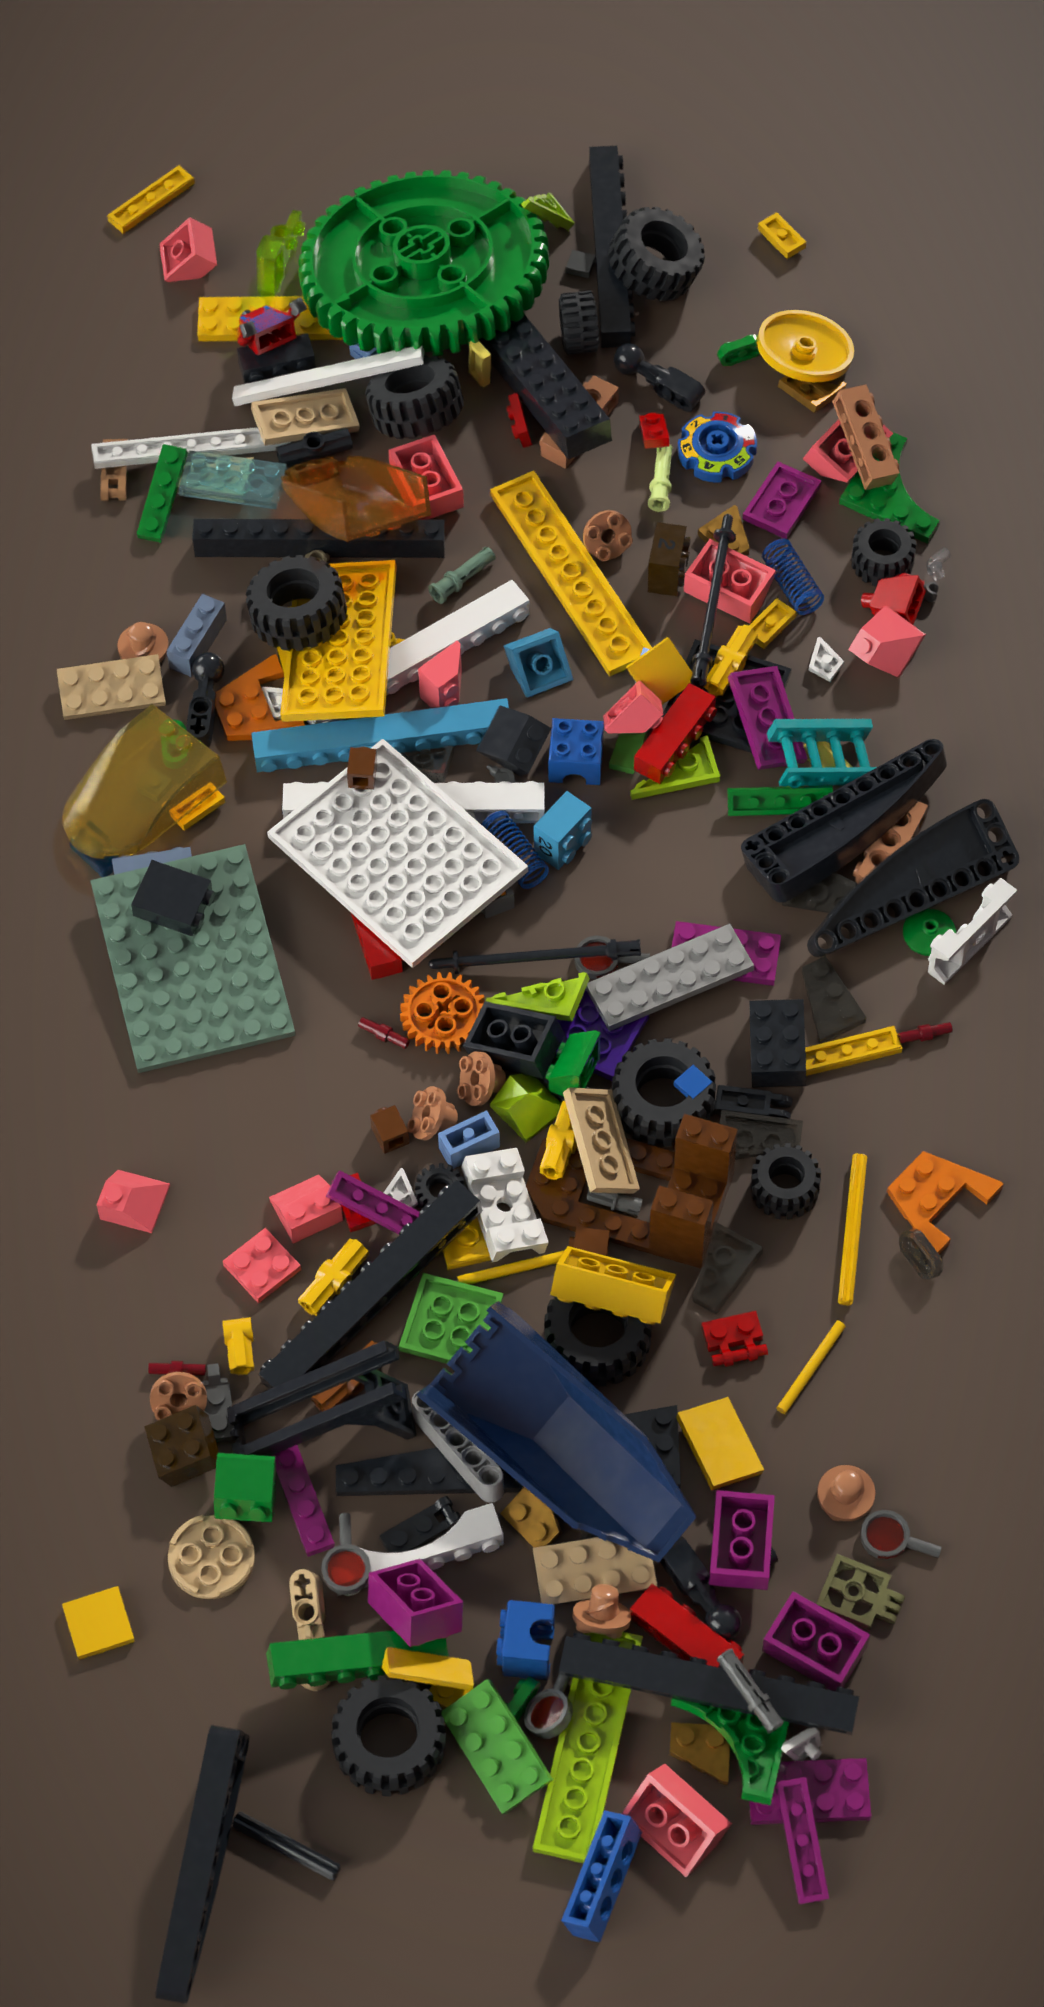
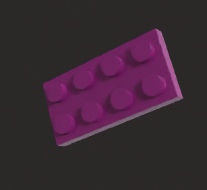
(760, 701)
(760, 946)
(835, 1789)

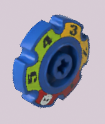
(717, 447)

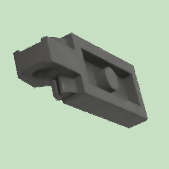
(217, 1402)

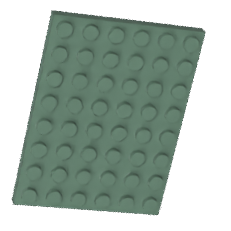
(197, 991)

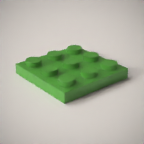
(445, 1317)

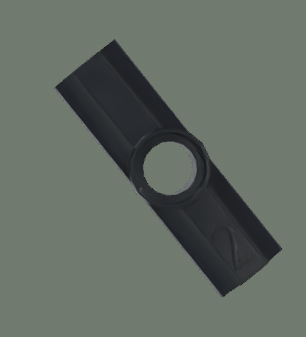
(314, 447)

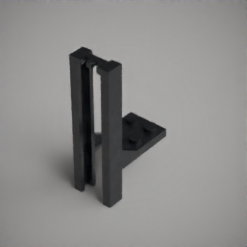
(383, 1404)

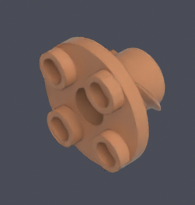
(607, 535)
(143, 640)
(479, 1078)
(431, 1114)
(175, 1393)
(846, 1493)
(602, 1613)

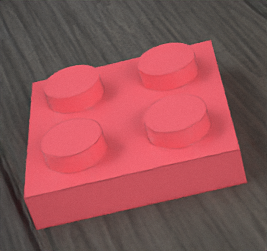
(261, 1265)

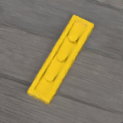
(151, 199)
(852, 1050)

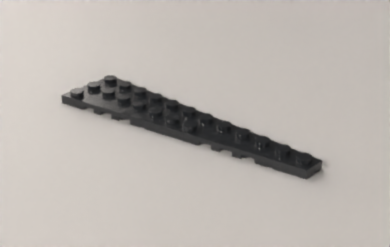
(432, 1473)

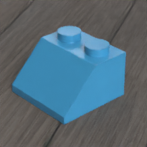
(539, 662)

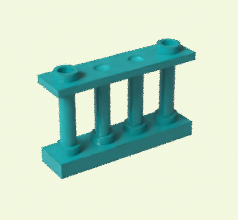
(821, 730)

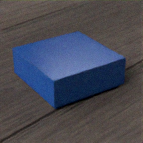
(692, 1082)

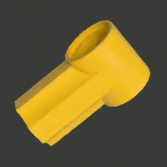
(239, 1340)

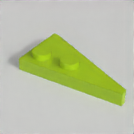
(548, 209)
(693, 770)
(552, 998)

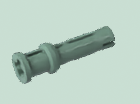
(454, 580)

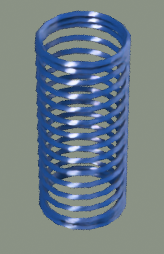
(812, 592)
(494, 816)

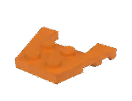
(243, 704)
(930, 1186)

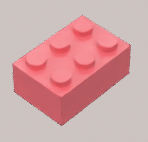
(429, 459)

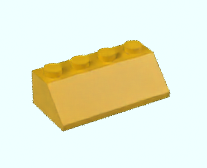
(612, 1285)

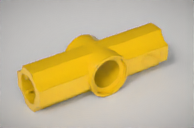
(730, 659)
(559, 1146)
(333, 1276)

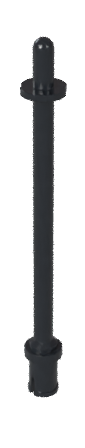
(703, 661)
(611, 950)

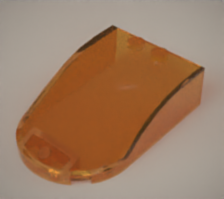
(356, 495)

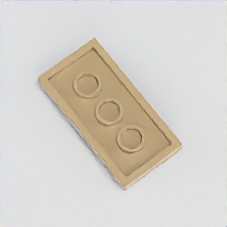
(295, 416)
(111, 687)
(601, 1141)
(573, 1568)

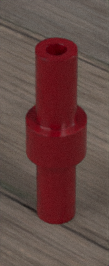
(925, 1032)
(384, 1033)
(177, 1366)

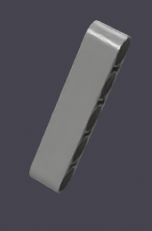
(463, 1456)

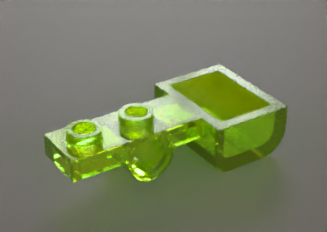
(274, 253)

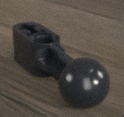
(668, 383)
(207, 670)
(693, 1580)

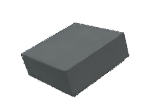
(580, 263)

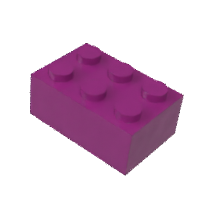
(742, 1540)
(415, 1602)
(815, 1642)

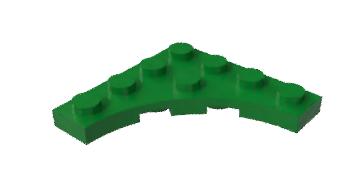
(890, 500)
(755, 1749)

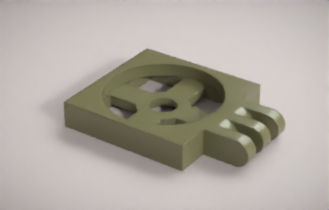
(881, 1601)

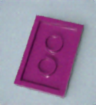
(781, 500)

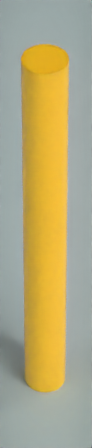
(511, 1268)
(811, 1367)

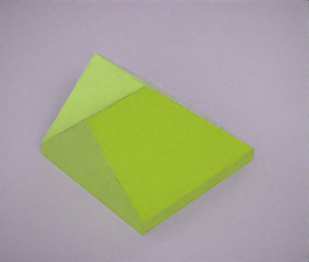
(526, 1105)

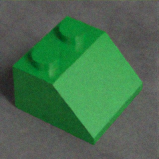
(575, 1062)
(245, 1487)

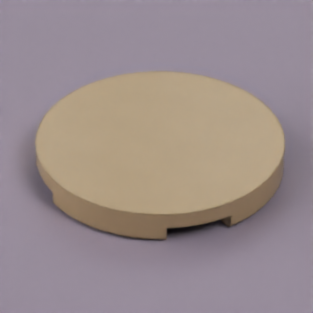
(211, 1557)

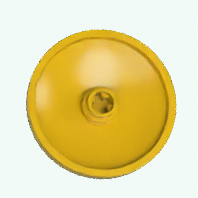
(805, 346)

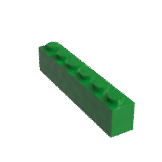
(337, 1658)

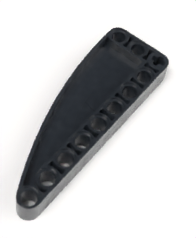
(840, 825)
(927, 860)
(202, 1860)

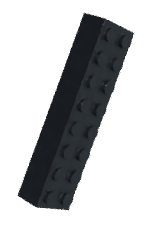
(548, 388)

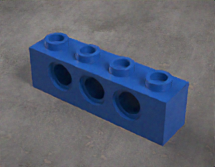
(601, 1876)

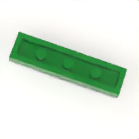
(162, 493)
(772, 799)

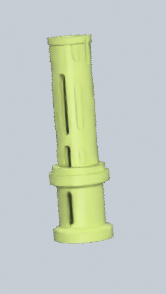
(660, 485)

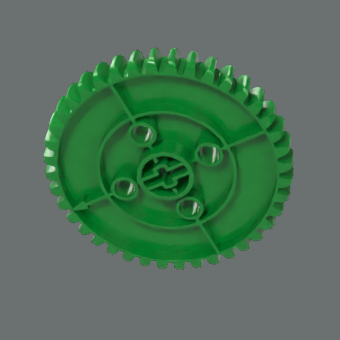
(423, 263)

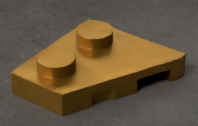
(810, 394)
(740, 544)
(532, 1519)
(701, 1748)

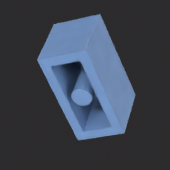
(469, 1138)

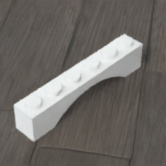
(473, 1533)

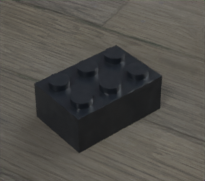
(516, 1038)
(777, 1043)

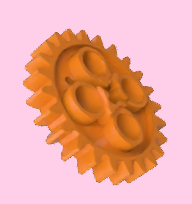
(425, 1000)

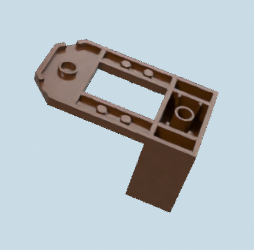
(680, 1215)

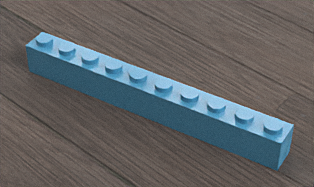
(403, 731)

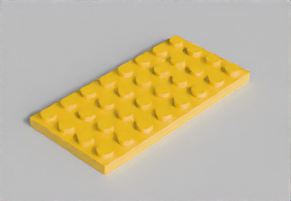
(350, 669)

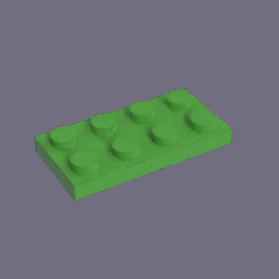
(496, 1746)

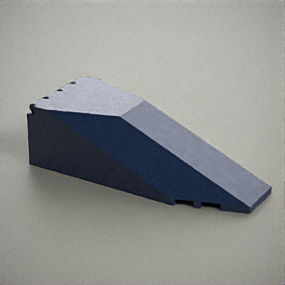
(559, 1436)

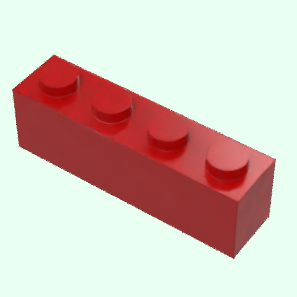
(675, 733)
(379, 957)
(679, 1627)

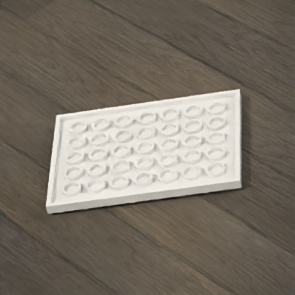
(399, 855)

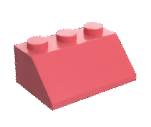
(832, 454)
(742, 586)
(676, 1819)

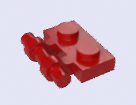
(731, 1332)

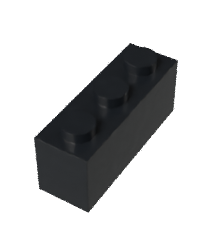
(283, 360)

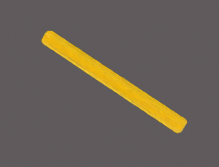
(852, 1229)

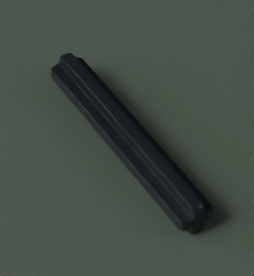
(286, 1845)

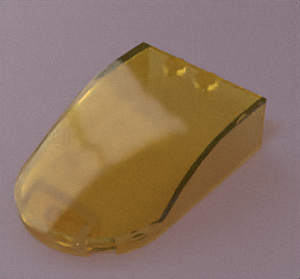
(140, 787)

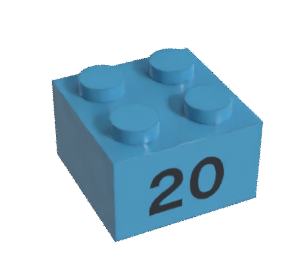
(563, 830)

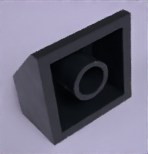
(513, 740)

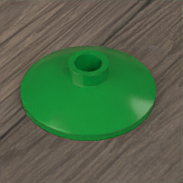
(918, 936)

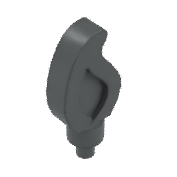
(501, 774)

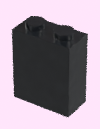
(172, 898)

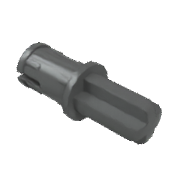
(617, 1201)

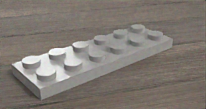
(669, 977)

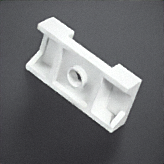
(955, 949)
(499, 1179)

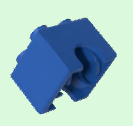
(576, 749)
(520, 1629)

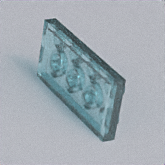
(232, 479)

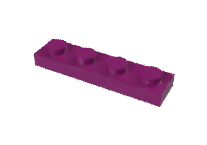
(370, 1202)
(303, 1501)
(802, 1840)

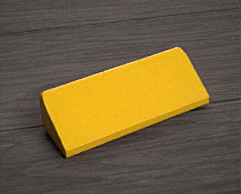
(428, 1668)

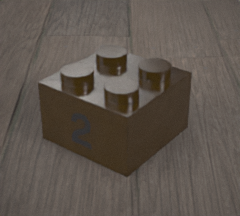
(668, 559)
(182, 1445)

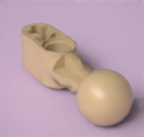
(314, 1627)

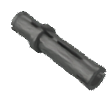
(757, 1701)

